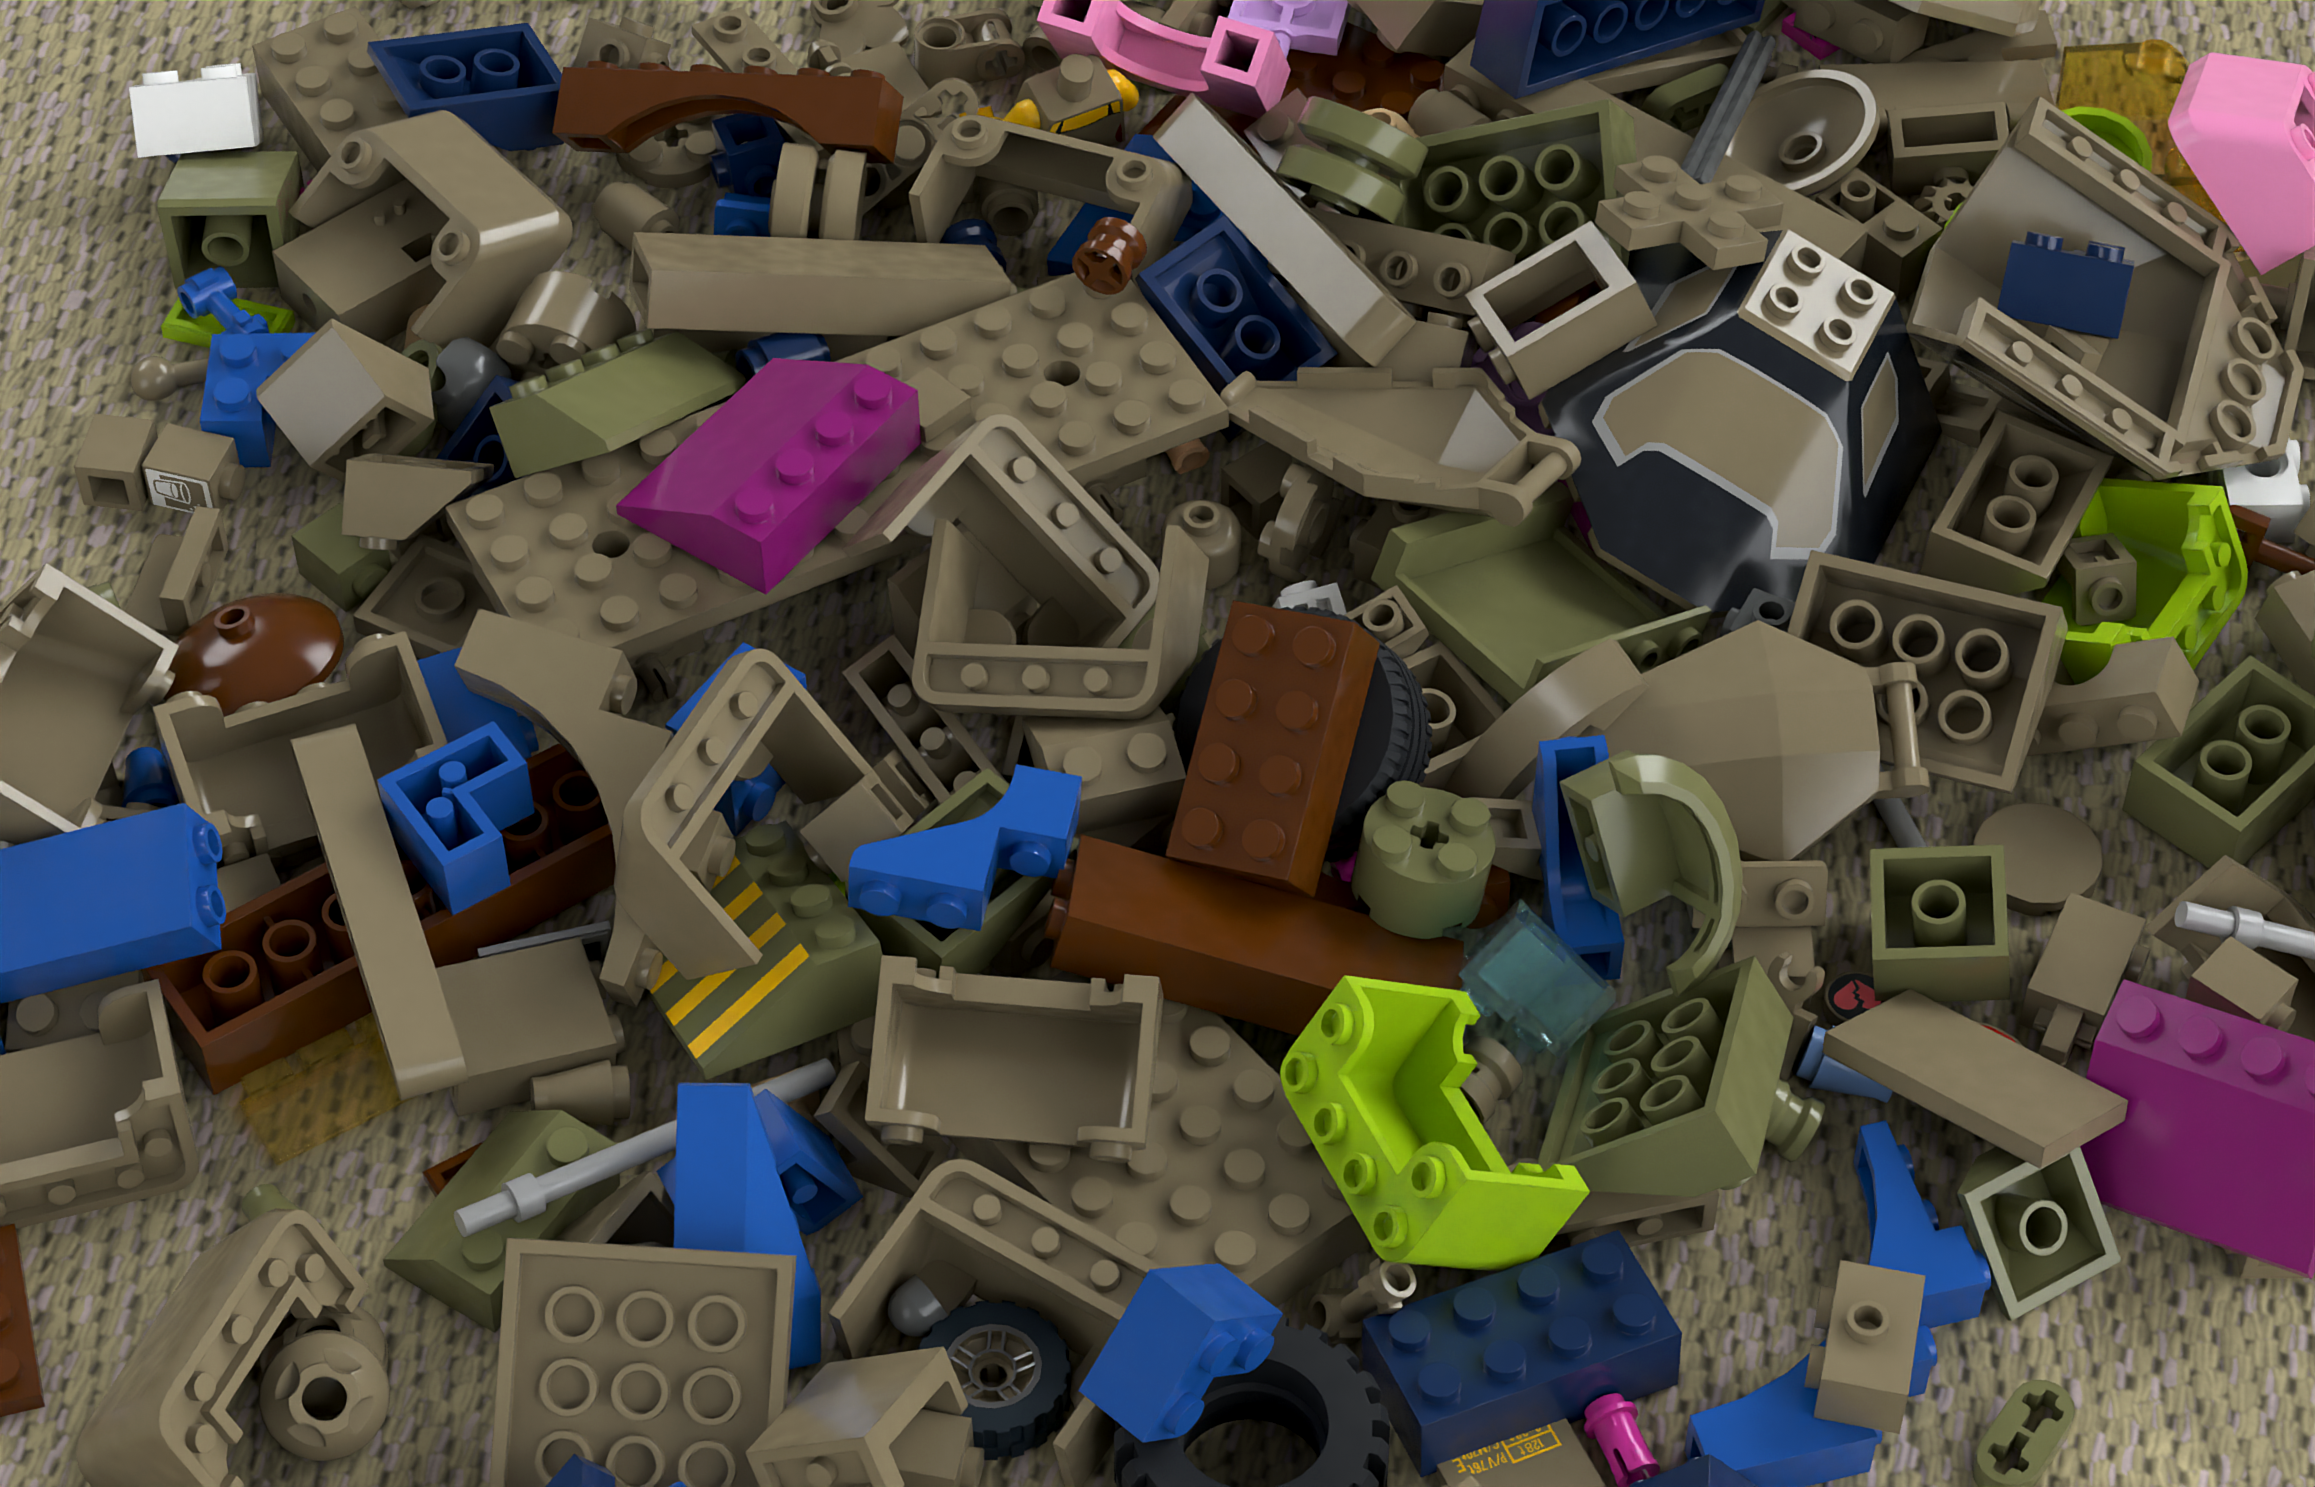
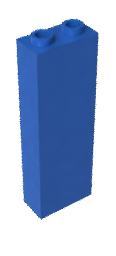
(108, 901)

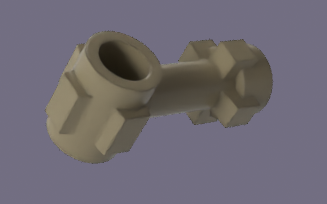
(1341, 1310)

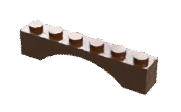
(622, 108)

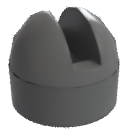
(914, 1308)

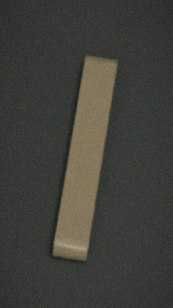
(1285, 230)
(379, 913)

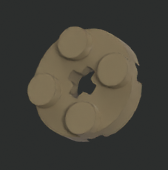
(675, 165)
(1303, 522)

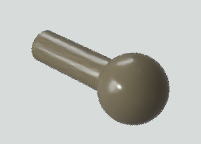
(159, 378)

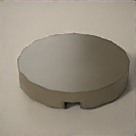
(2045, 855)

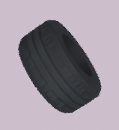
(1387, 746)

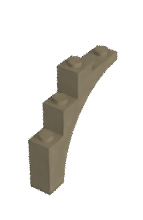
(577, 697)

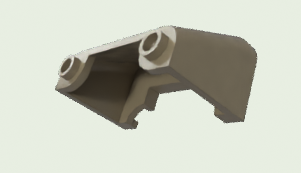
(67, 694)
(1013, 1059)
(95, 1116)
(168, 1404)

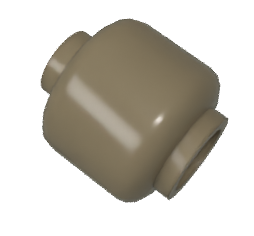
(1215, 532)

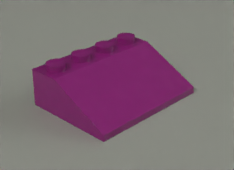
(778, 466)
(2210, 1128)

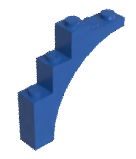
(1773, 1429)

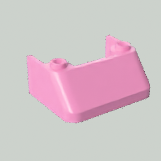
(2252, 147)

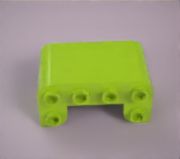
(1388, 1117)

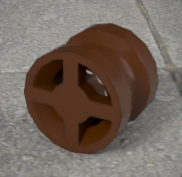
(1109, 255)

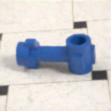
(212, 293)

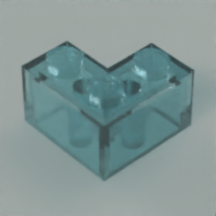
(1537, 978)

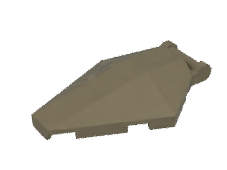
(1408, 441)
(1777, 734)

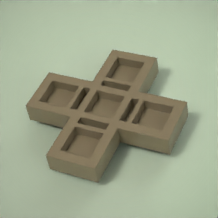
(1708, 219)

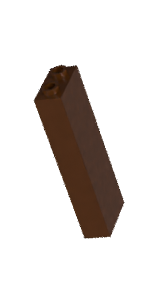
(1224, 938)

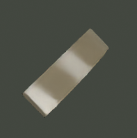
(1578, 694)

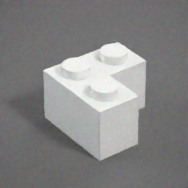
(197, 113)

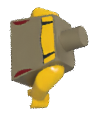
(1075, 101)

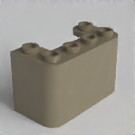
(242, 765)

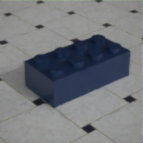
(1521, 1350)

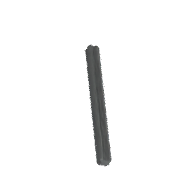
(1728, 107)

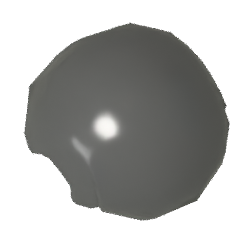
(468, 372)

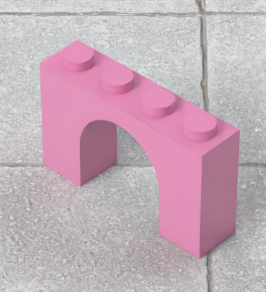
(1233, 69)

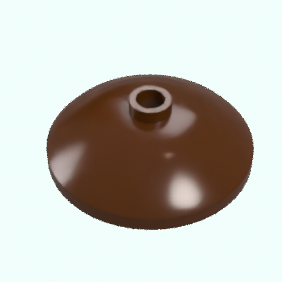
(257, 650)

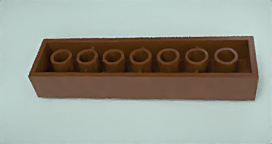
(290, 961)

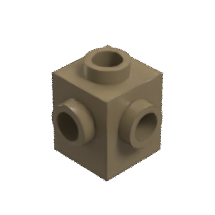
(621, 44)

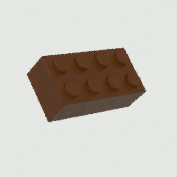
(1273, 747)

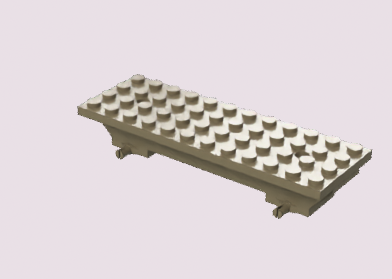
(1073, 365)

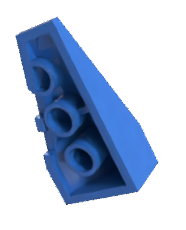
(735, 1198)

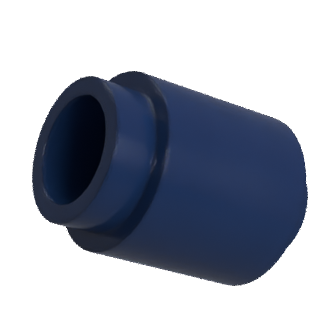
(781, 345)

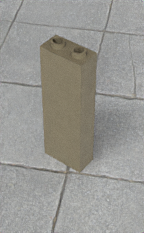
(808, 283)

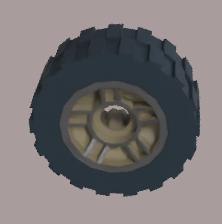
(1014, 1344)

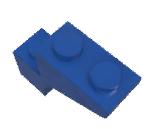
(951, 869)
(1567, 901)

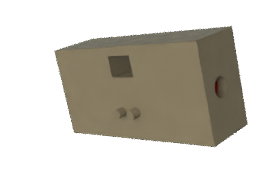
(365, 264)

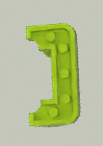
(2186, 570)

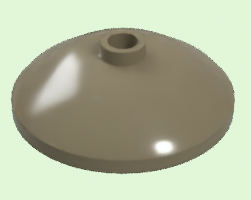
(1807, 129)

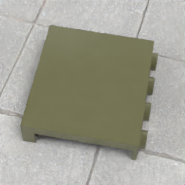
(1526, 595)

